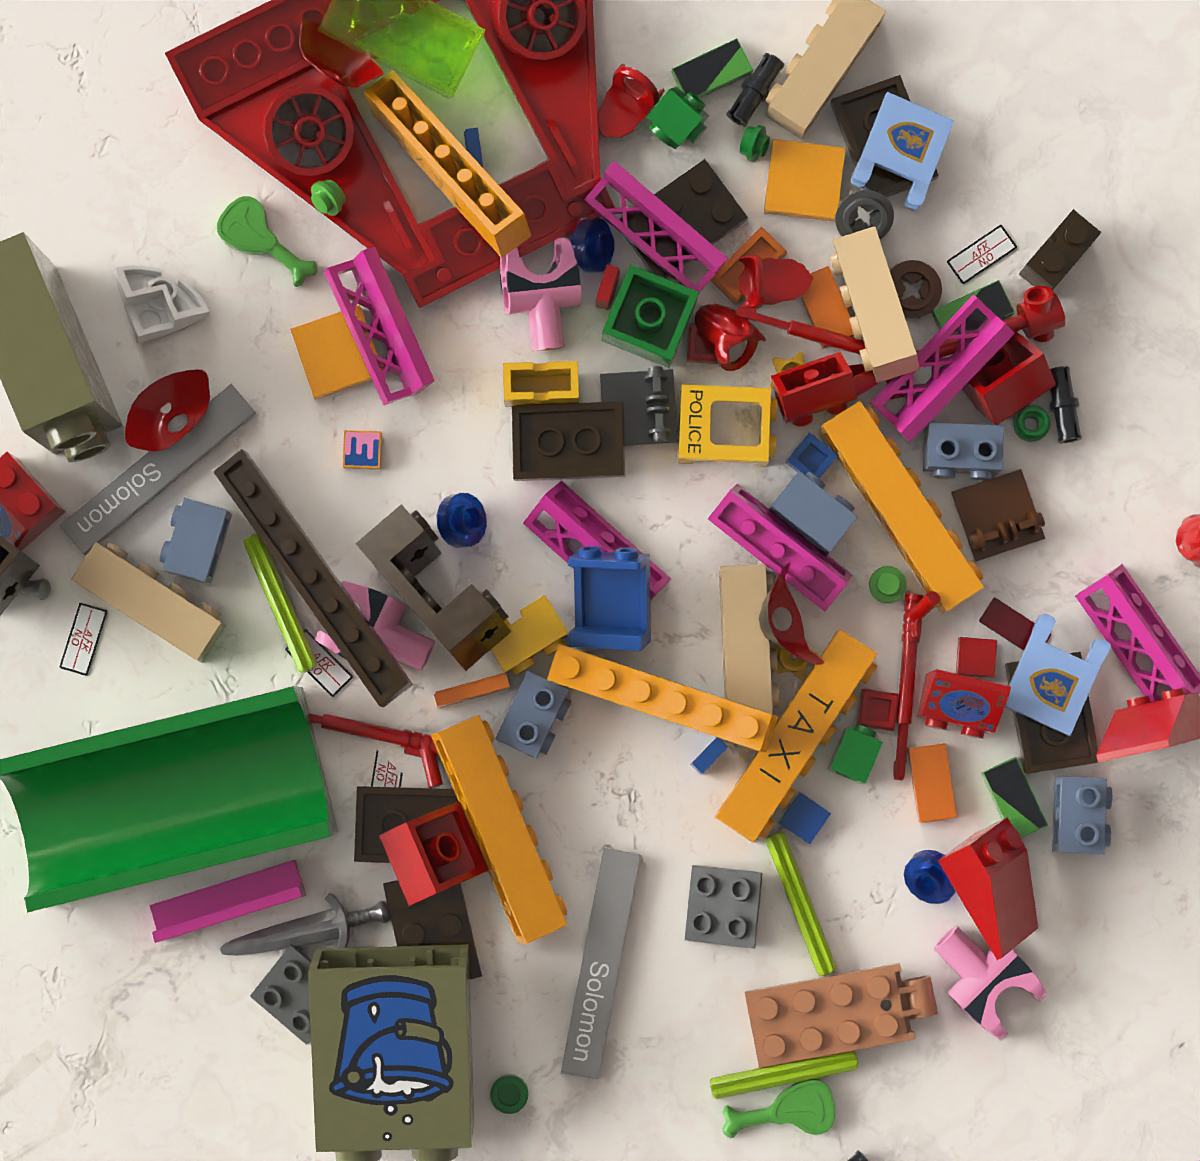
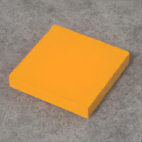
(804, 180)
(331, 354)

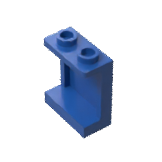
(611, 599)

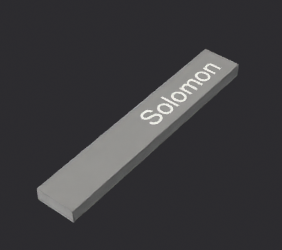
(156, 472)
(600, 963)

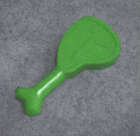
(246, 230)
(803, 1104)

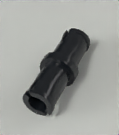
(755, 89)
(1064, 406)

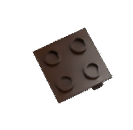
(998, 515)

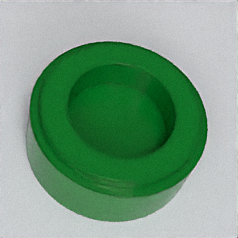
(509, 1094)

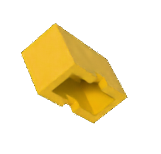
(540, 383)
(529, 636)

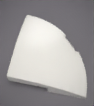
(156, 303)

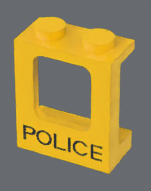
(694, 424)

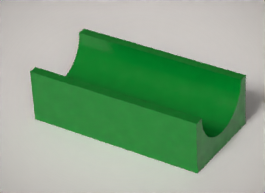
(169, 797)

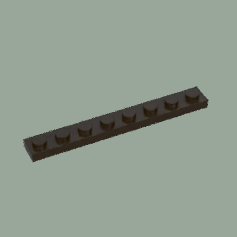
(313, 578)

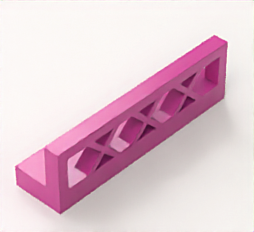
(664, 218)
(391, 325)
(952, 375)
(580, 521)
(777, 544)
(1146, 628)
(227, 900)

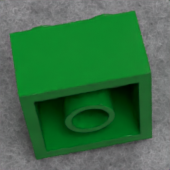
(649, 316)

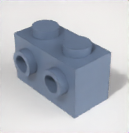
(963, 449)
(814, 511)
(195, 540)
(533, 715)
(1081, 815)

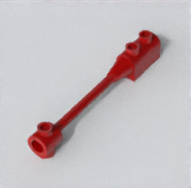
(832, 383)

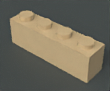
(824, 64)
(875, 305)
(148, 601)
(744, 646)

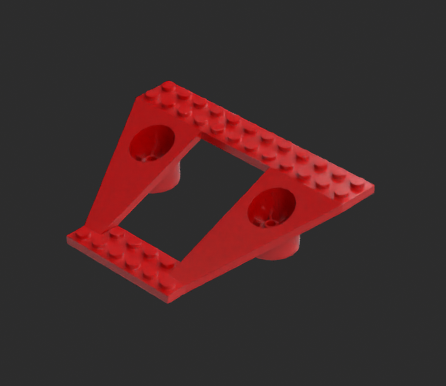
(255, 64)

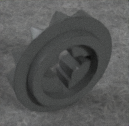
(881, 216)

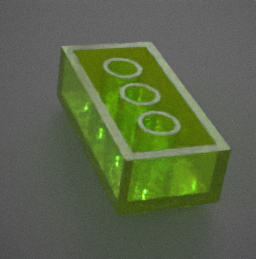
(408, 37)

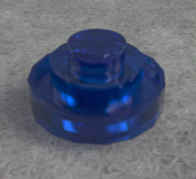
(593, 245)
(461, 520)
(927, 878)

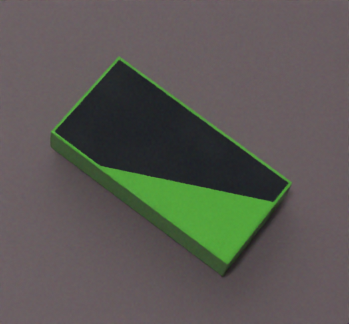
(713, 70)
(991, 295)
(1014, 796)

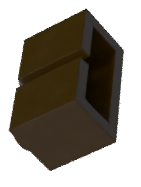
(1060, 251)

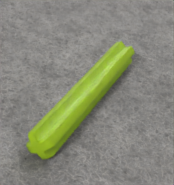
(280, 604)
(801, 904)
(782, 1074)

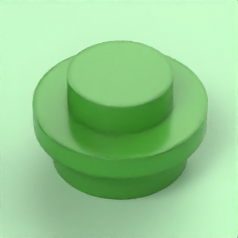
(327, 197)
(887, 584)

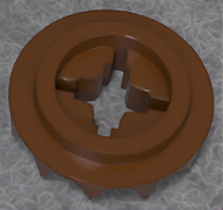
(930, 289)

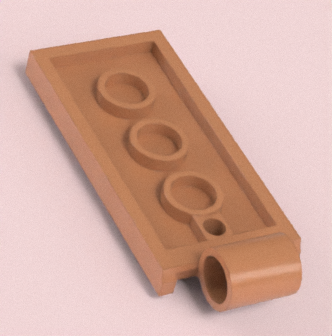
(836, 1013)

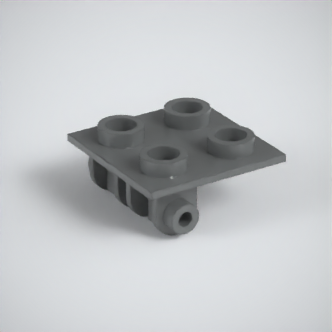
(647, 404)
(723, 906)
(286, 992)

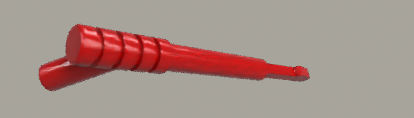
(810, 333)
(915, 610)
(414, 743)

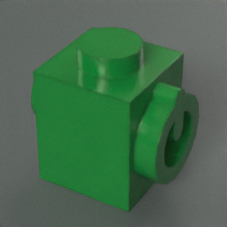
(678, 118)

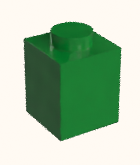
(855, 753)

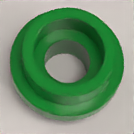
(754, 143)
(1039, 415)

